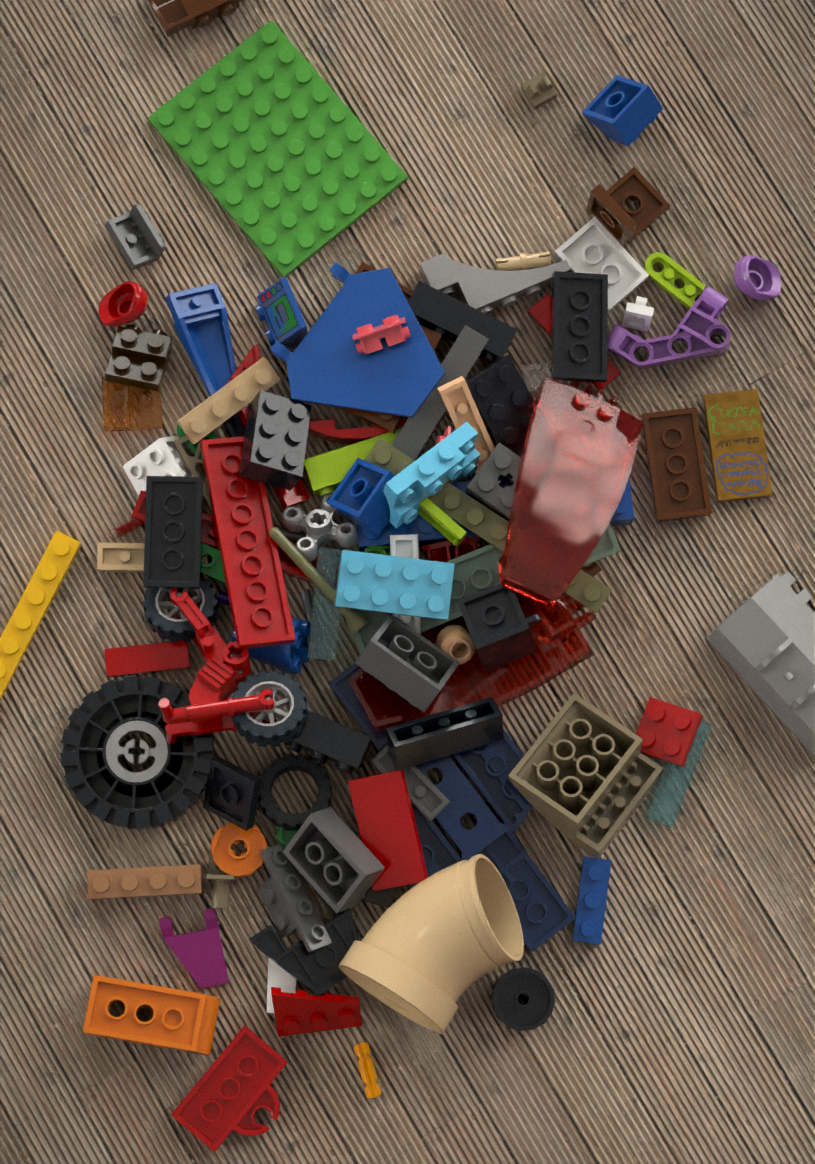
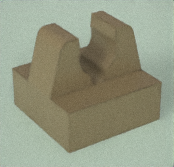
(539, 90)

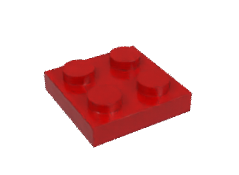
(668, 731)

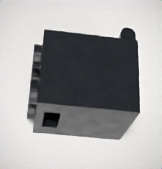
(498, 626)

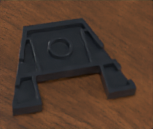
(314, 969)

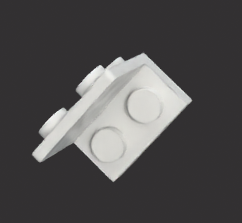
(156, 460)

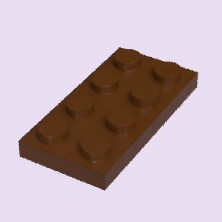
(676, 464)

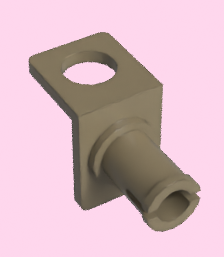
(220, 885)

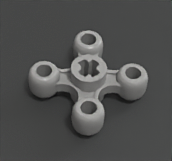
(319, 528)

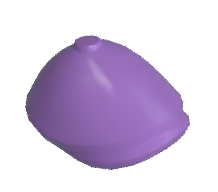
(757, 278)

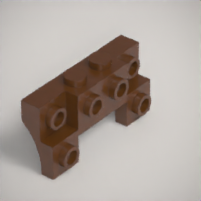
(180, 14)

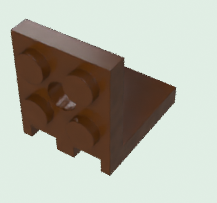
(615, 217)

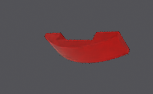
(326, 430)

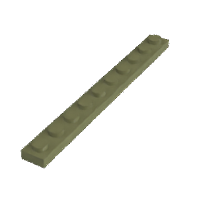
(483, 522)

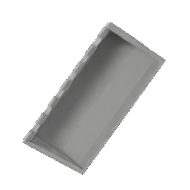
(774, 652)

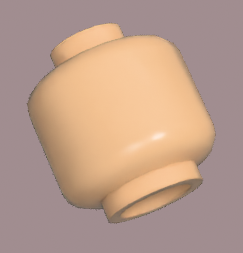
(456, 642)

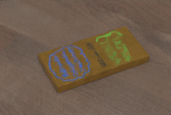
(737, 445)

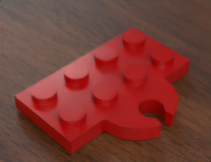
(233, 1091)

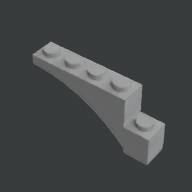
(485, 287)

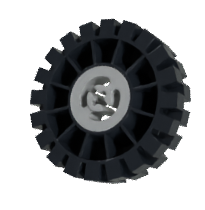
(94, 754)

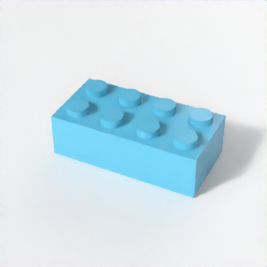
(394, 585)

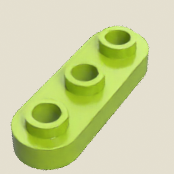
(671, 273)

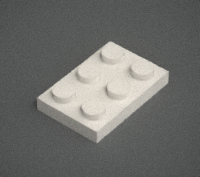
(598, 252)

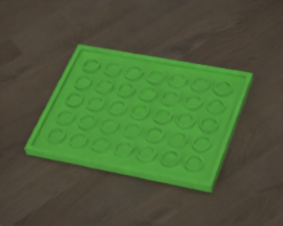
(277, 149)

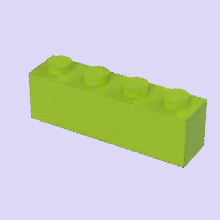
(330, 468)

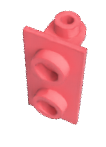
(390, 329)

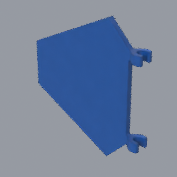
(332, 373)

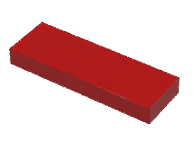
(147, 658)

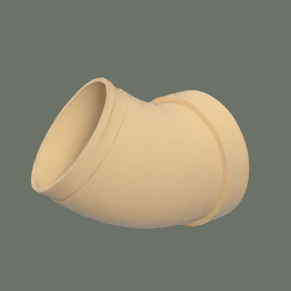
(438, 942)

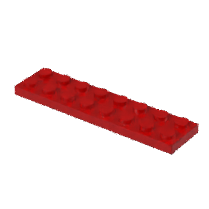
(246, 549)

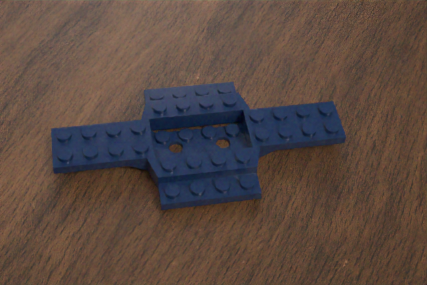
(488, 767)

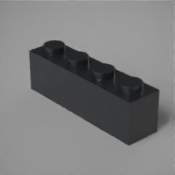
(449, 316)
(445, 733)

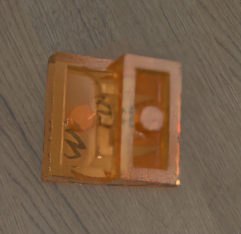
(130, 407)

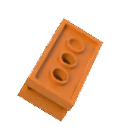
(179, 1018)

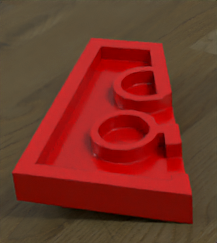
(306, 1013)

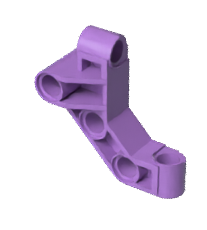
(695, 330)

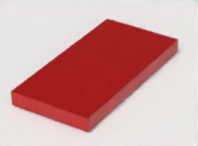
(389, 828)

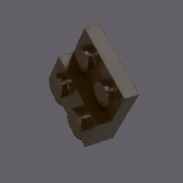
(139, 357)

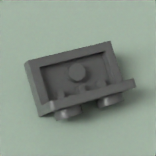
(136, 237)

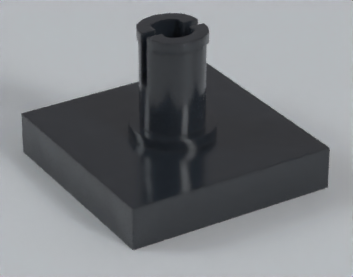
(232, 793)

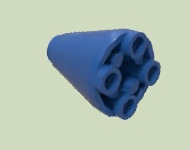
(285, 656)

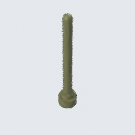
(353, 618)

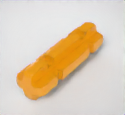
(367, 1070)

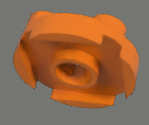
(225, 857)

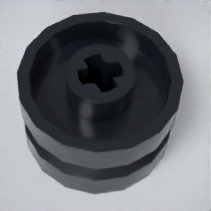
(505, 999)

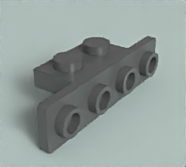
(290, 902)

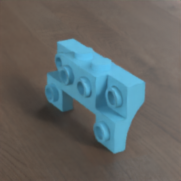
(446, 461)

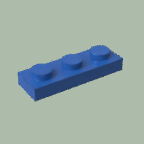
(591, 900)

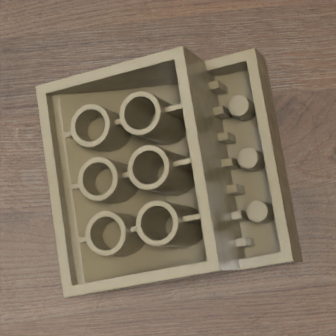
(586, 775)

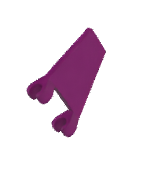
(199, 950)

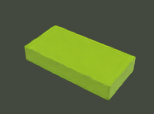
(441, 522)

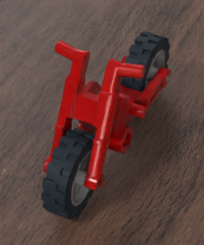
(253, 706)

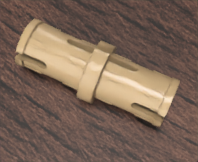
(524, 262)

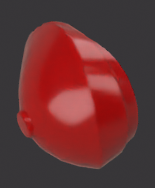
(123, 304)

